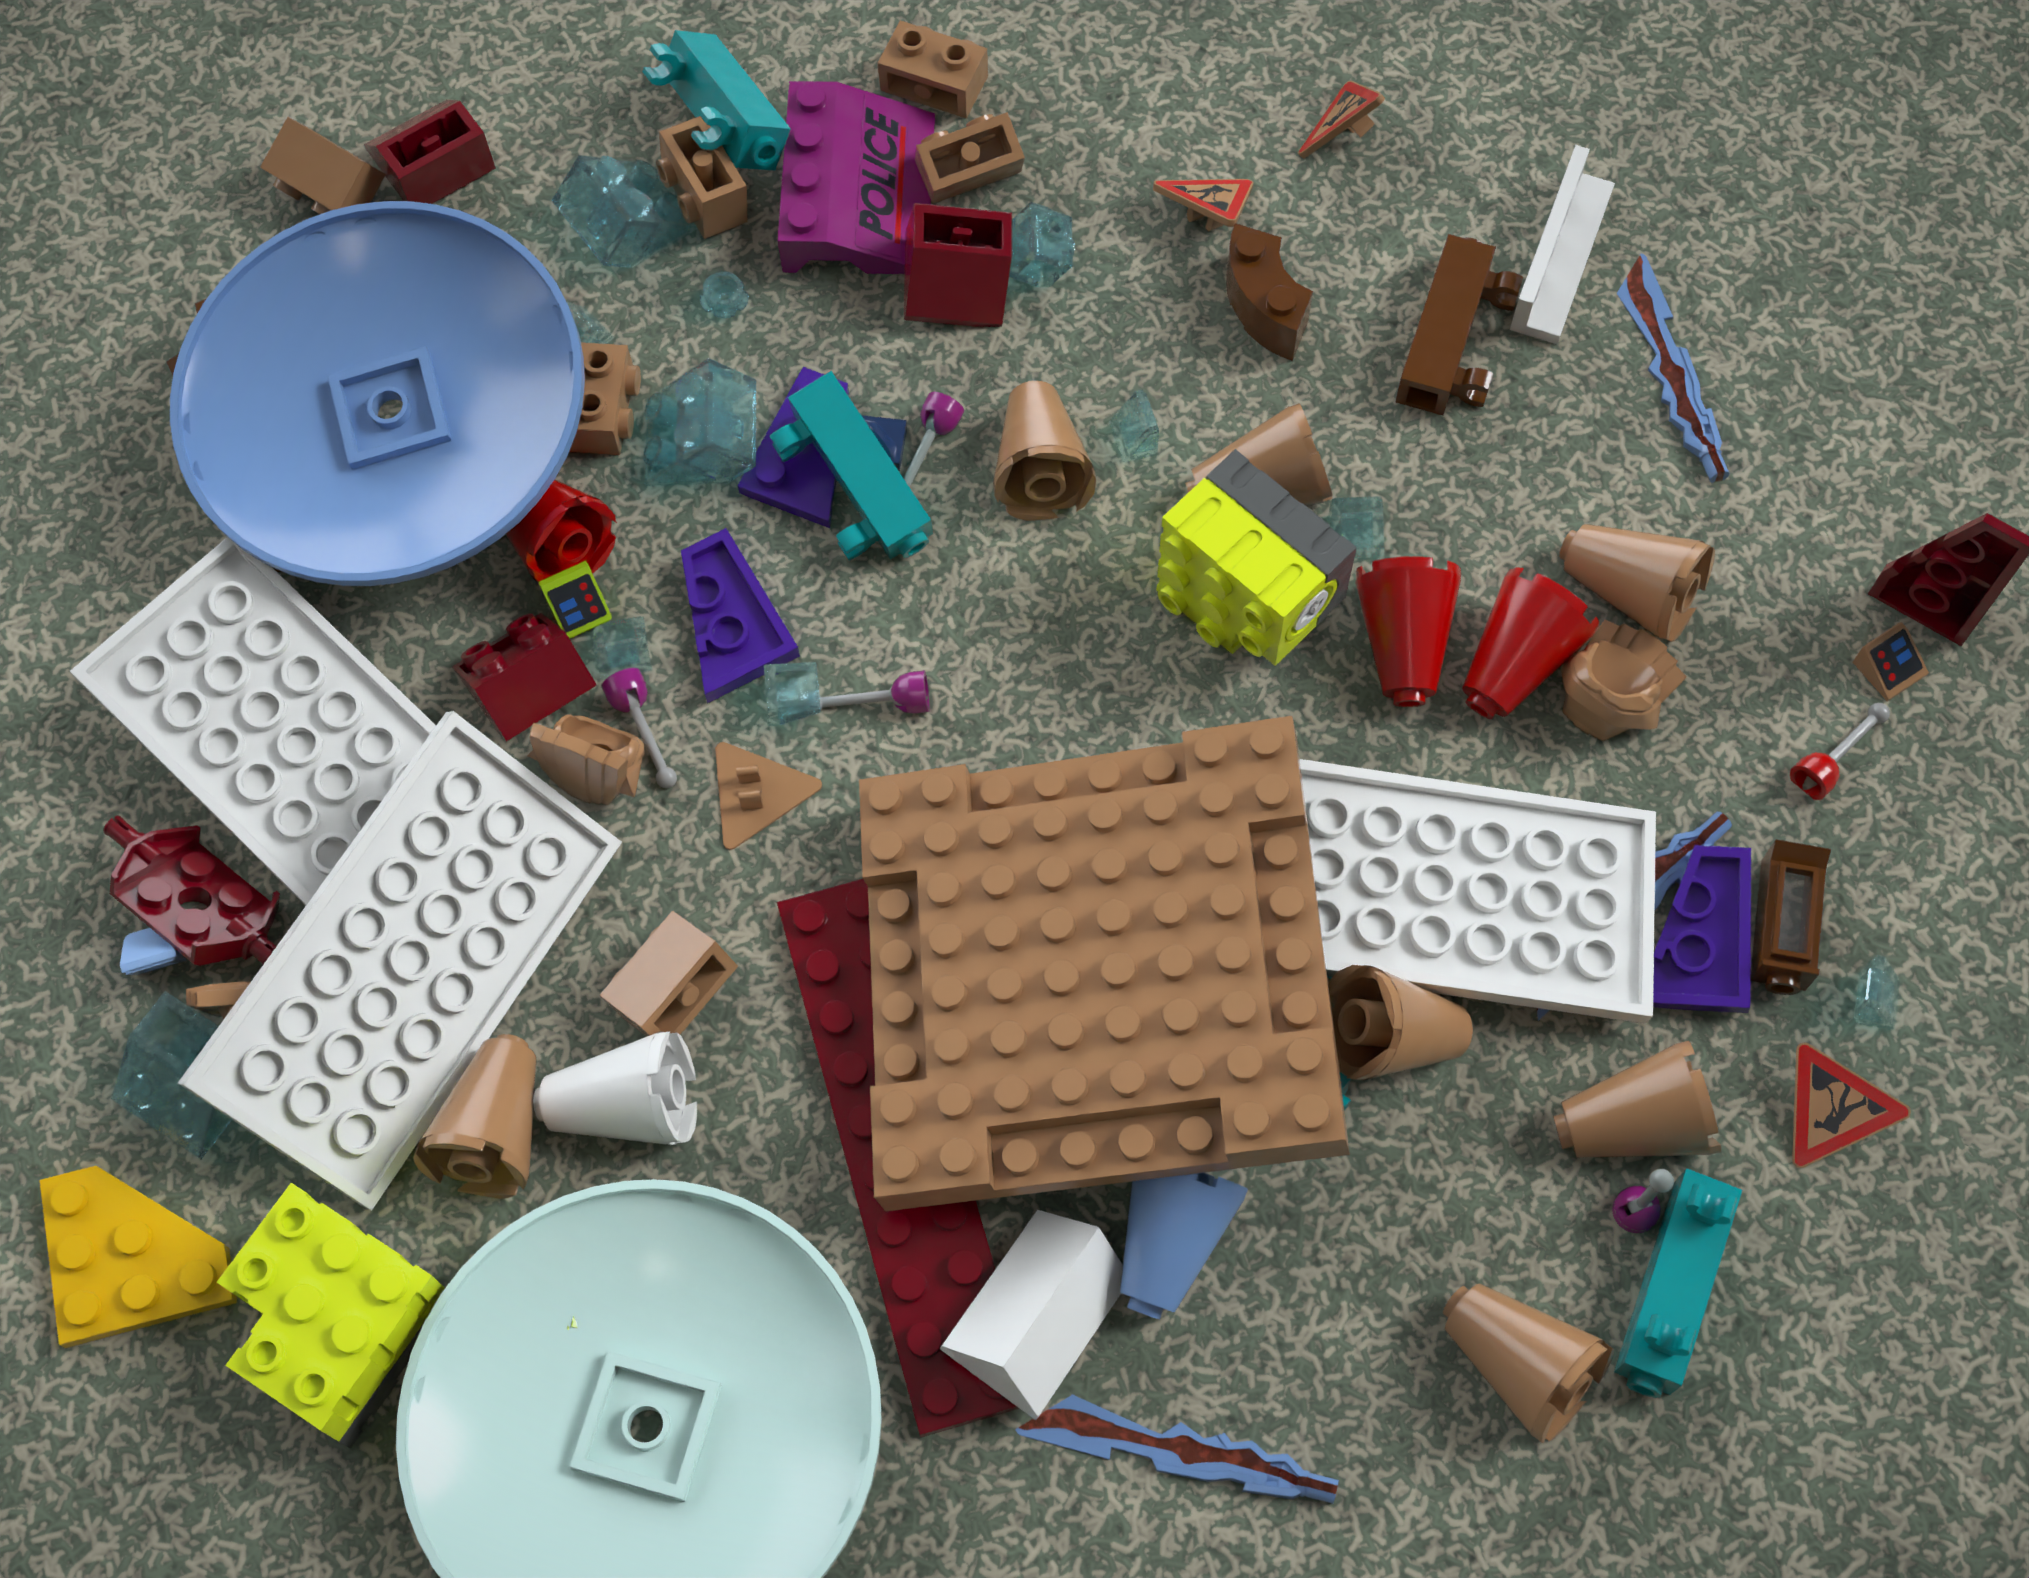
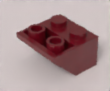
(433, 153)
(957, 265)
(524, 674)

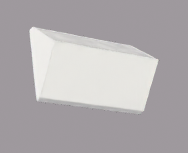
(1038, 1310)

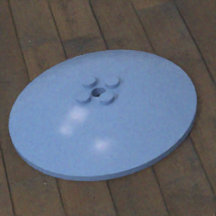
(328, 326)

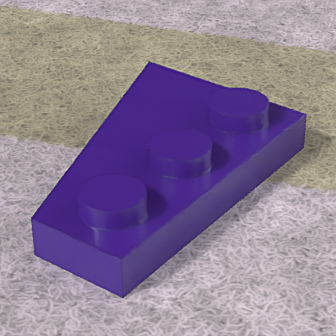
(799, 484)
(731, 617)
(1706, 940)

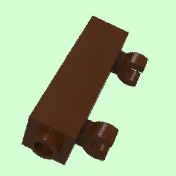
(1445, 325)

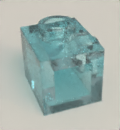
(1041, 245)

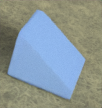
(146, 952)

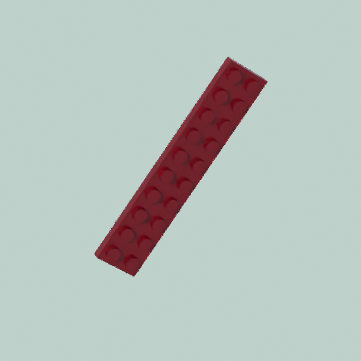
(924, 1257)

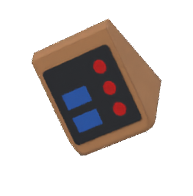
(1891, 662)

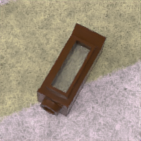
(1789, 917)

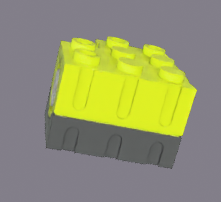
(1250, 562)
(333, 1313)

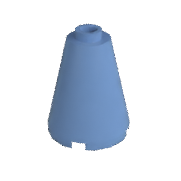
(1171, 1236)

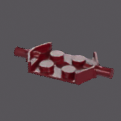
(174, 868)

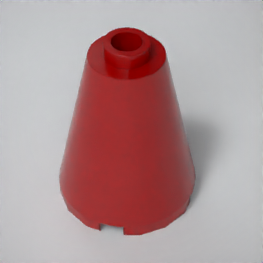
(563, 532)
(1408, 623)
(1524, 642)

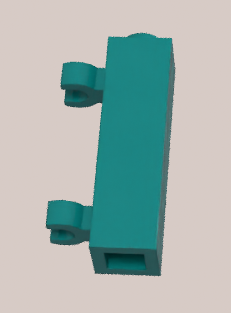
(723, 96)
(860, 466)
(1677, 1284)

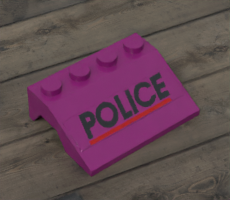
(849, 177)

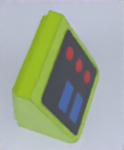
(575, 600)

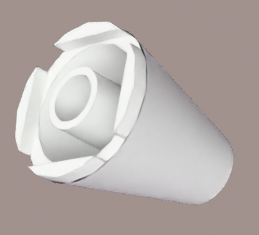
(624, 1093)

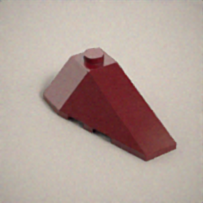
(1954, 577)

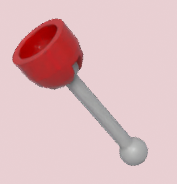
(1823, 767)

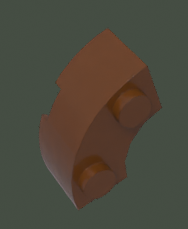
(1263, 292)

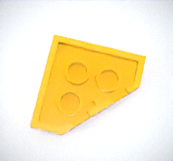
(123, 1259)

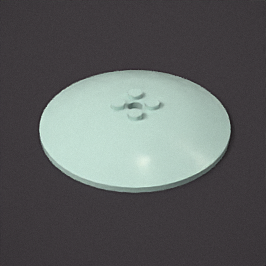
(681, 1308)

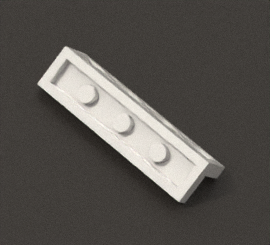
(1562, 252)

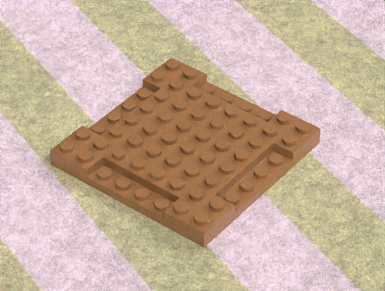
(1097, 970)

